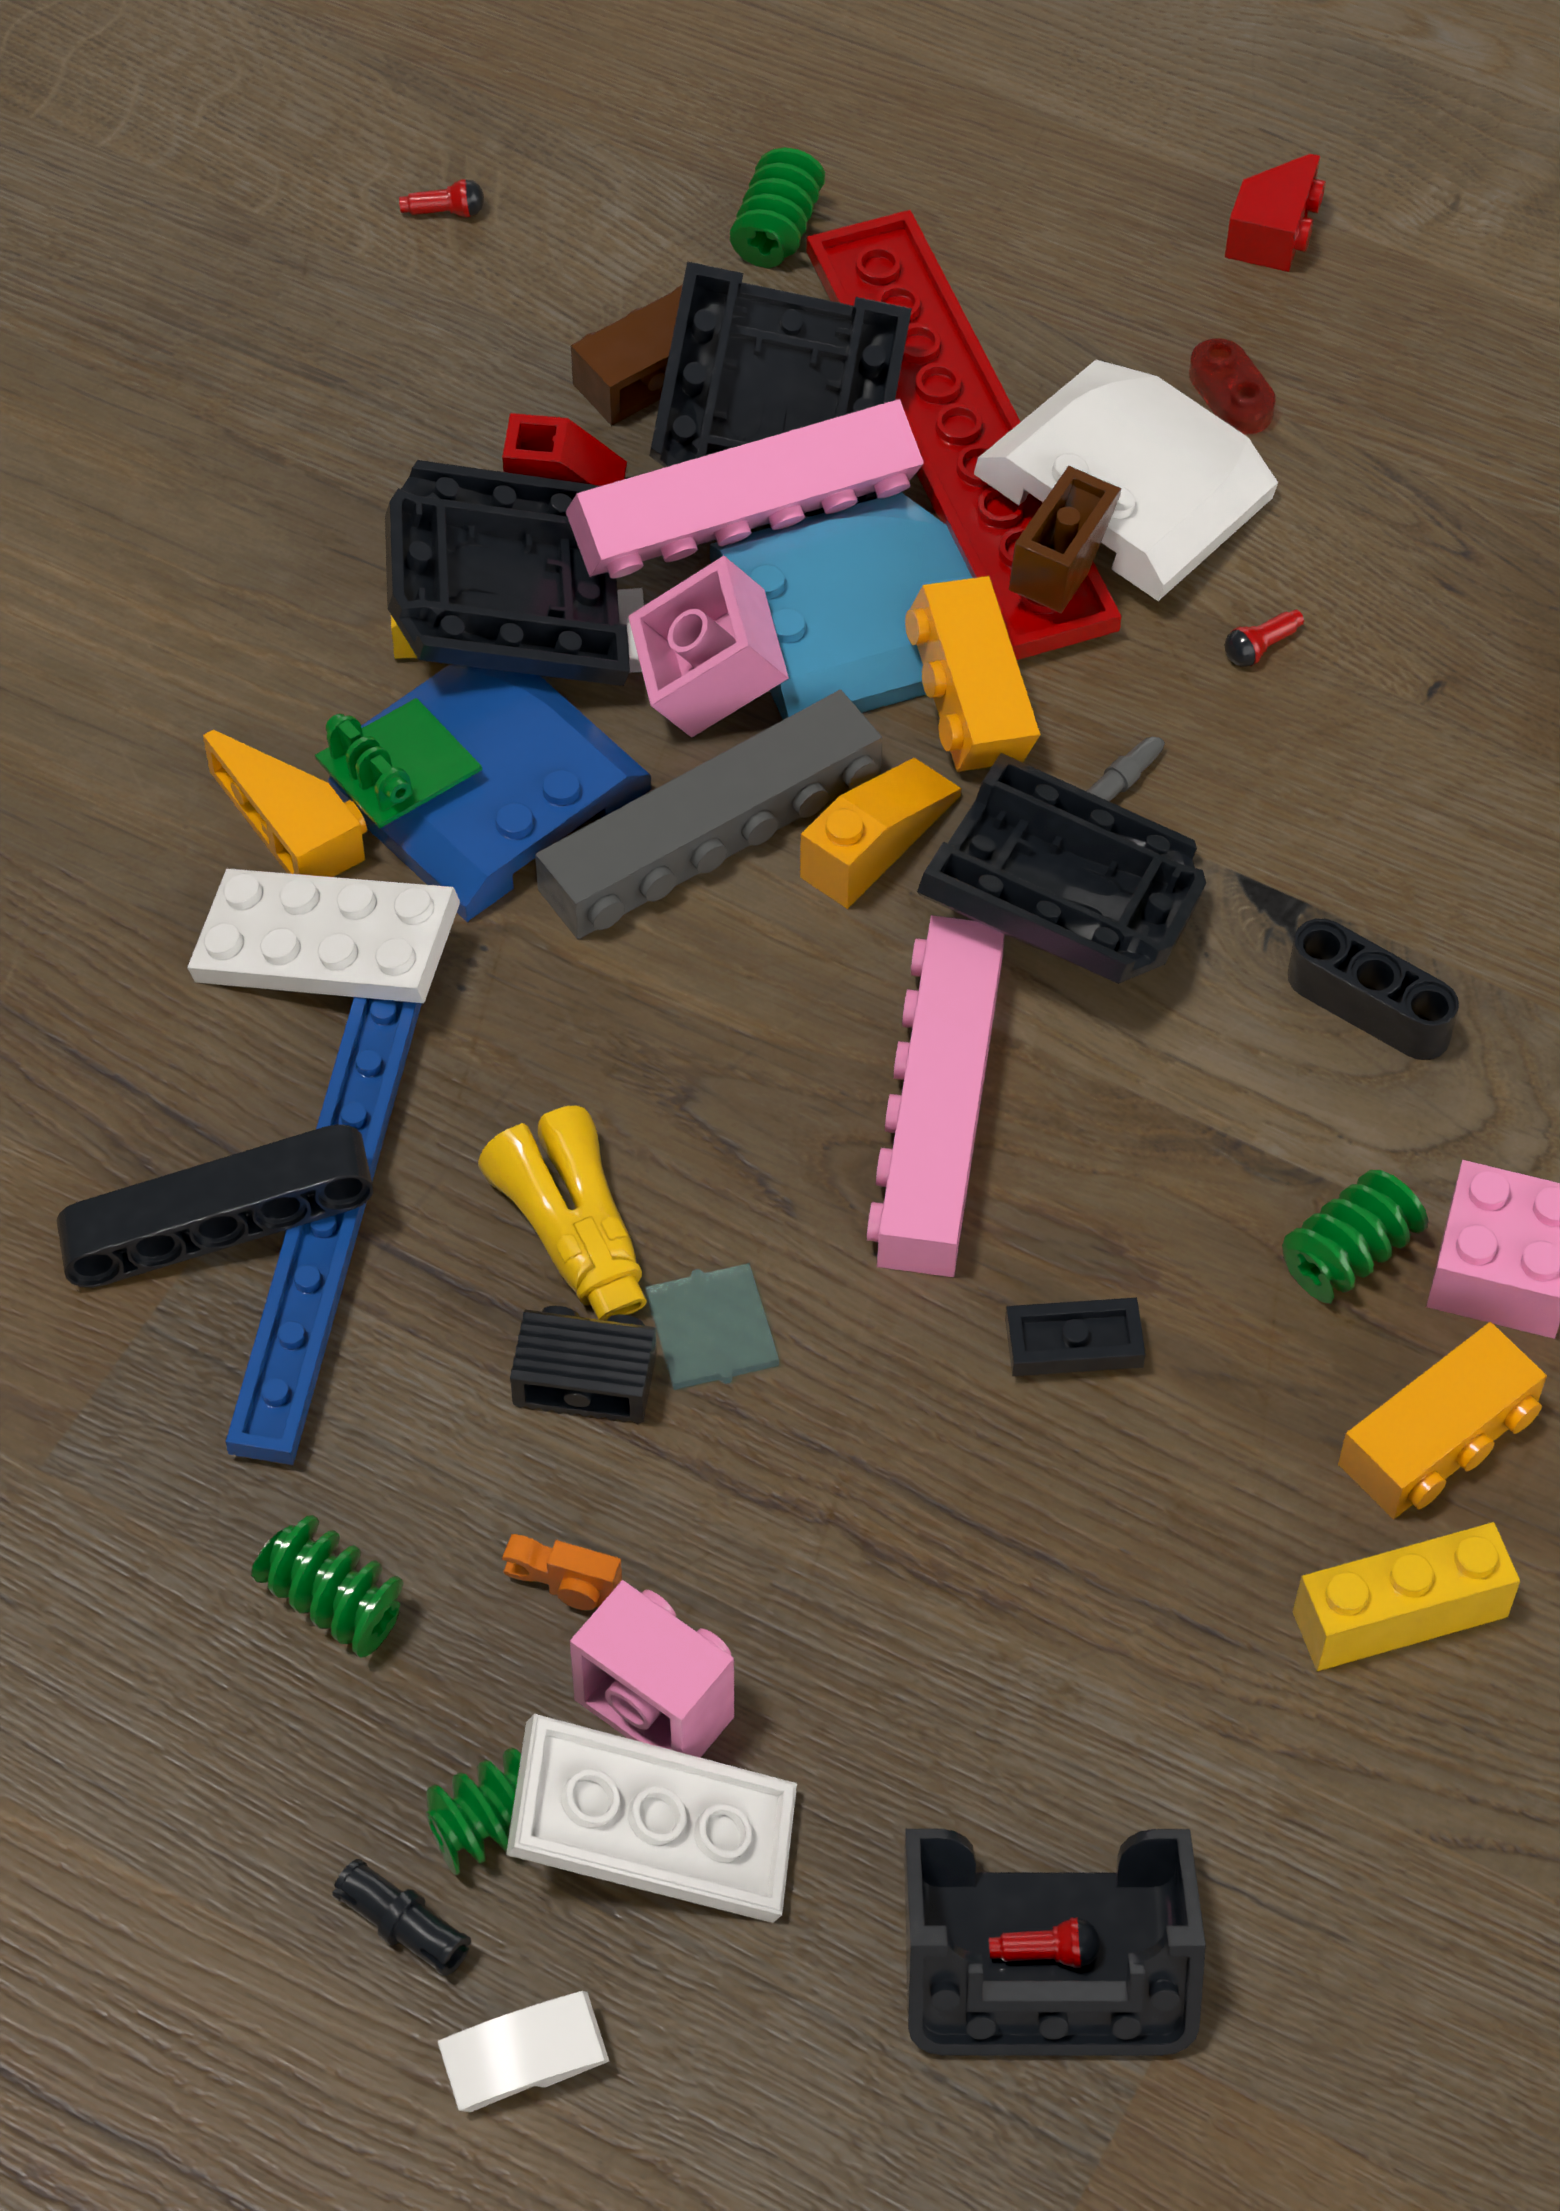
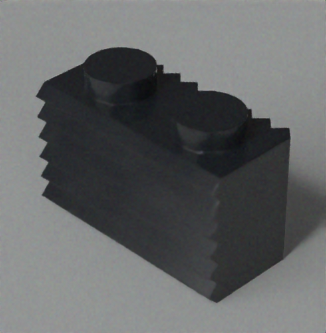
(583, 1364)

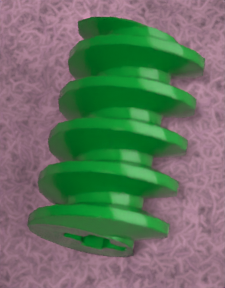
(777, 206)
(1353, 1234)
(330, 1585)
(474, 1810)

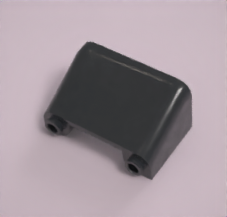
(1129, 2002)

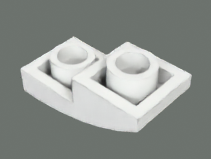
(523, 2051)

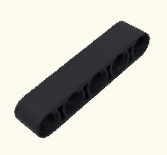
(214, 1206)

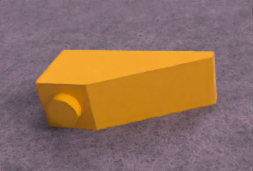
(288, 809)
(872, 829)

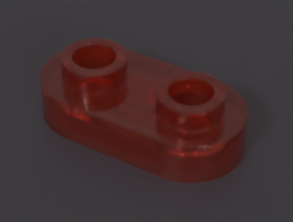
(1227, 375)

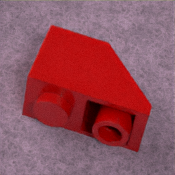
(1273, 212)
(558, 451)

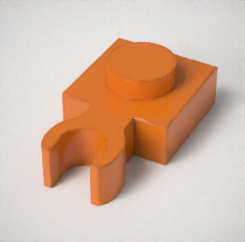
(572, 1572)

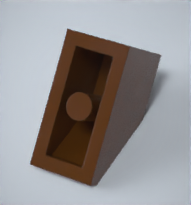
(1063, 539)

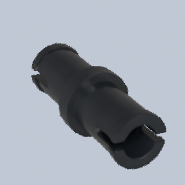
(401, 1917)

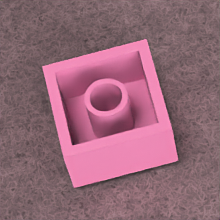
(707, 647)
(1501, 1251)
(653, 1673)

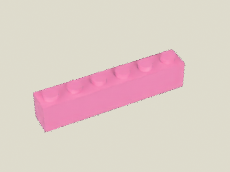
(744, 489)
(939, 1099)

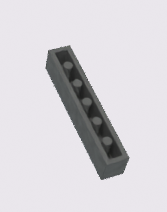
(708, 814)

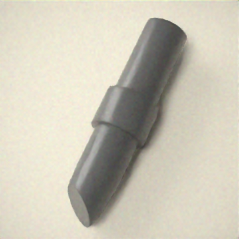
(1127, 769)

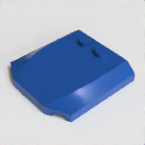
(537, 783)

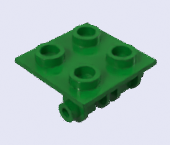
(394, 760)

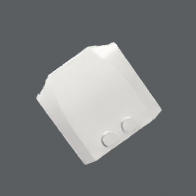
(1179, 469)

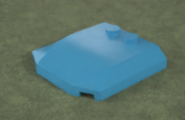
(843, 597)

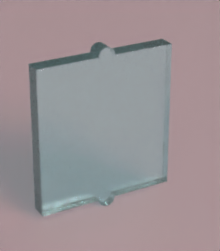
(711, 1326)

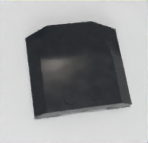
(769, 363)
(495, 576)
(1067, 873)

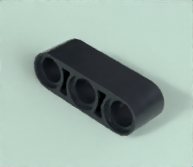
(1388, 1013)

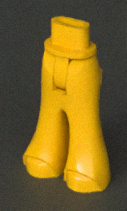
(586, 1242)

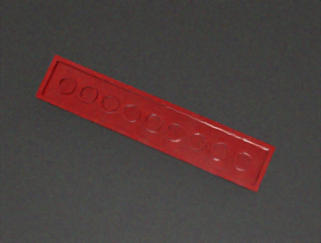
(955, 417)

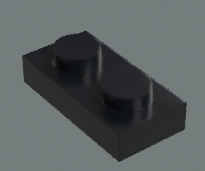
(1075, 1336)

